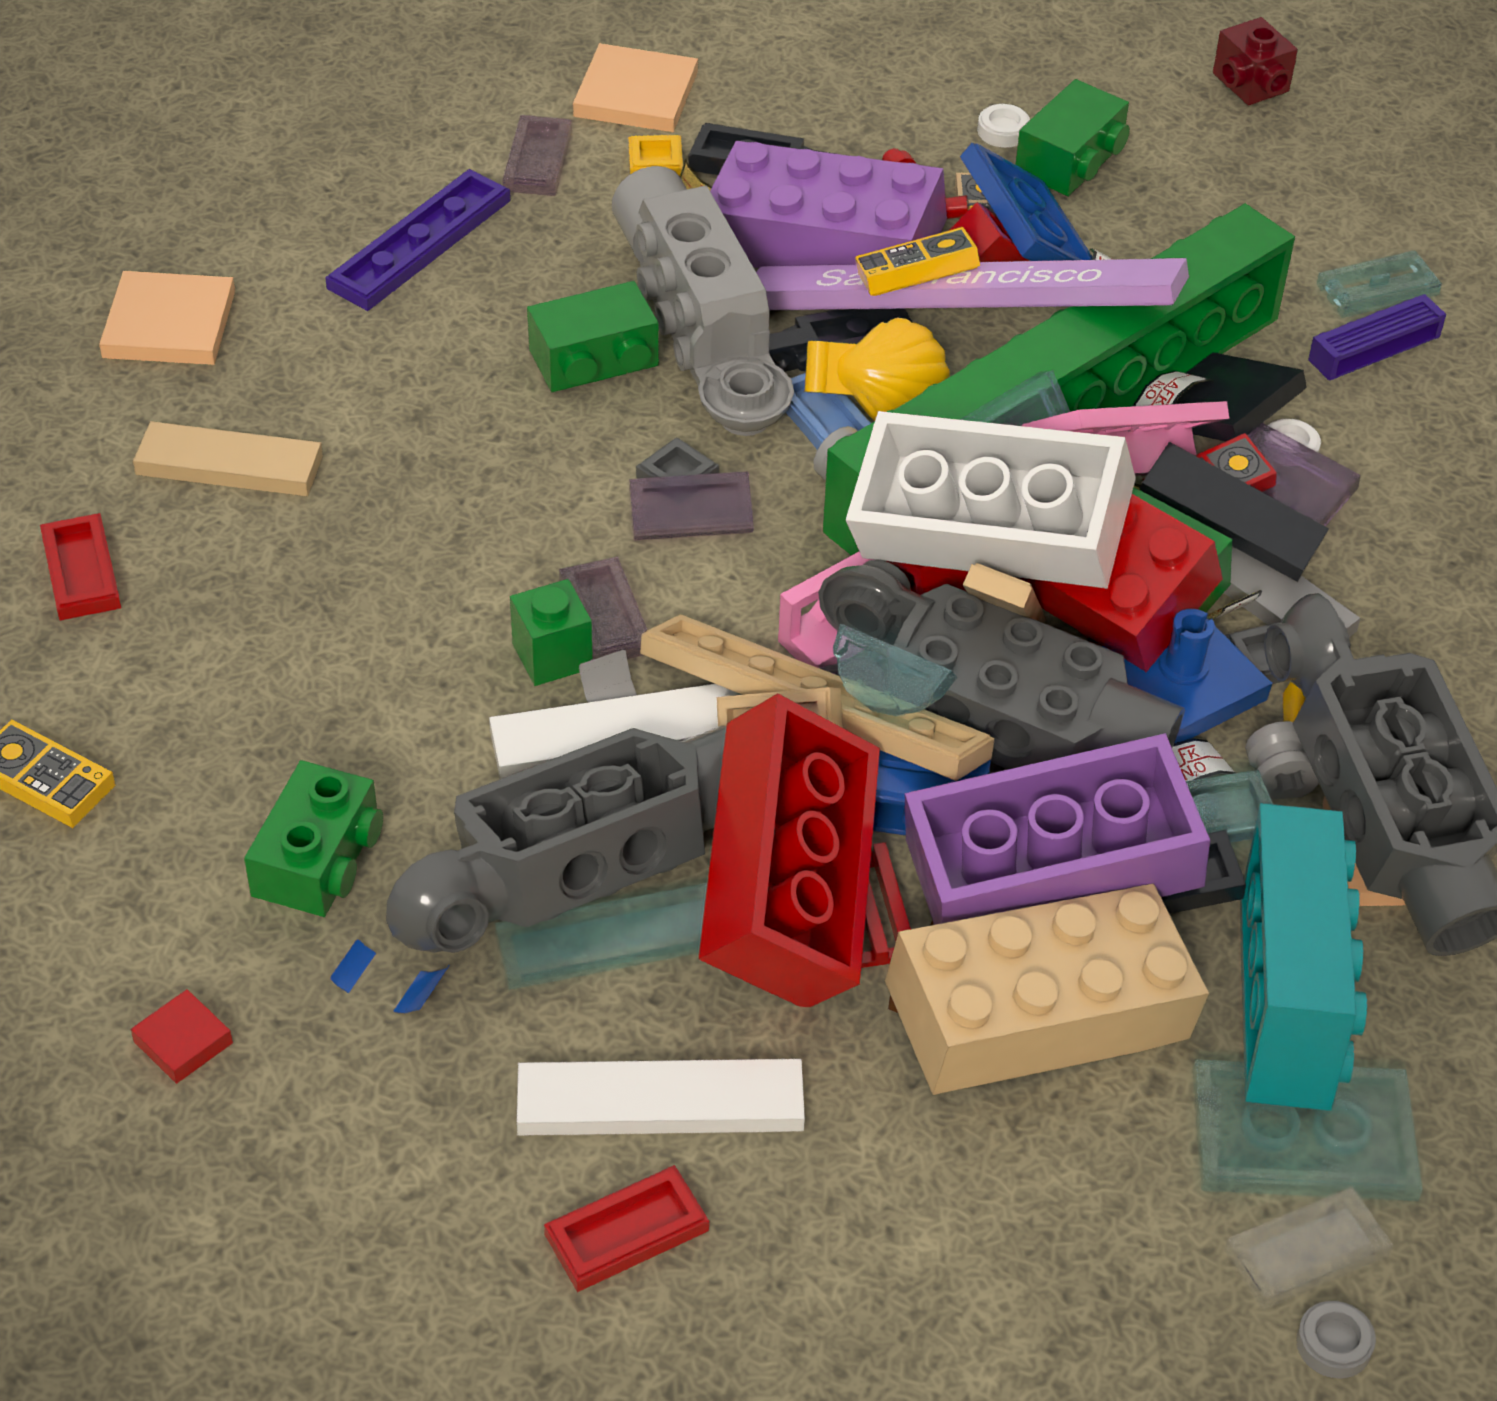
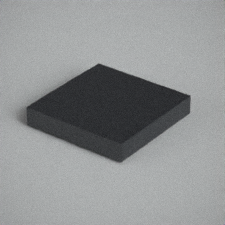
(1249, 386)

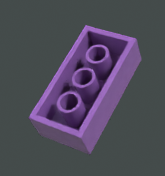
(823, 205)
(1057, 832)

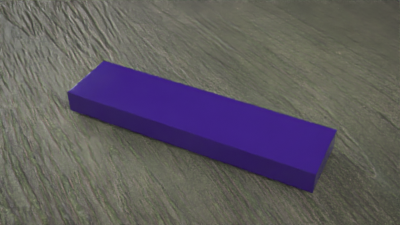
(417, 239)

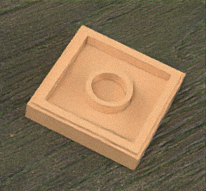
(635, 87)
(167, 317)

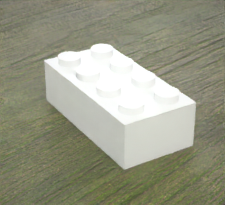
(992, 497)

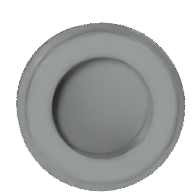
(1335, 1339)

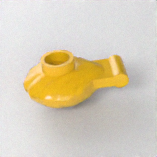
(882, 369)

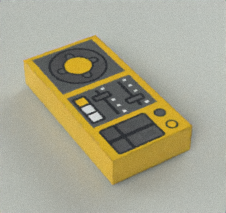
(917, 261)
(50, 775)

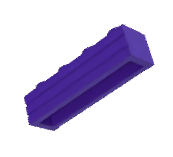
(1376, 337)

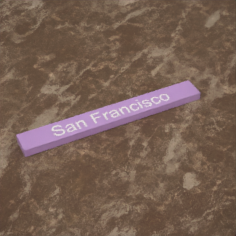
(989, 285)

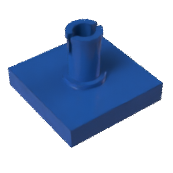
(1202, 675)

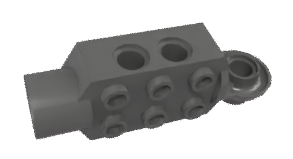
(1016, 676)
(1399, 770)
(562, 837)

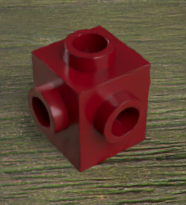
(1254, 61)

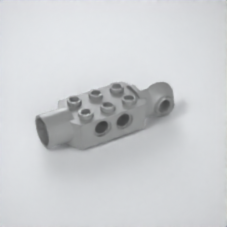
(704, 297)

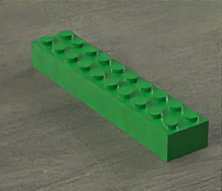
(1108, 351)

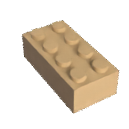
(1044, 987)

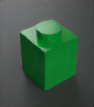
(551, 631)

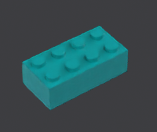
(1299, 958)

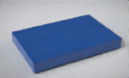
(1024, 208)

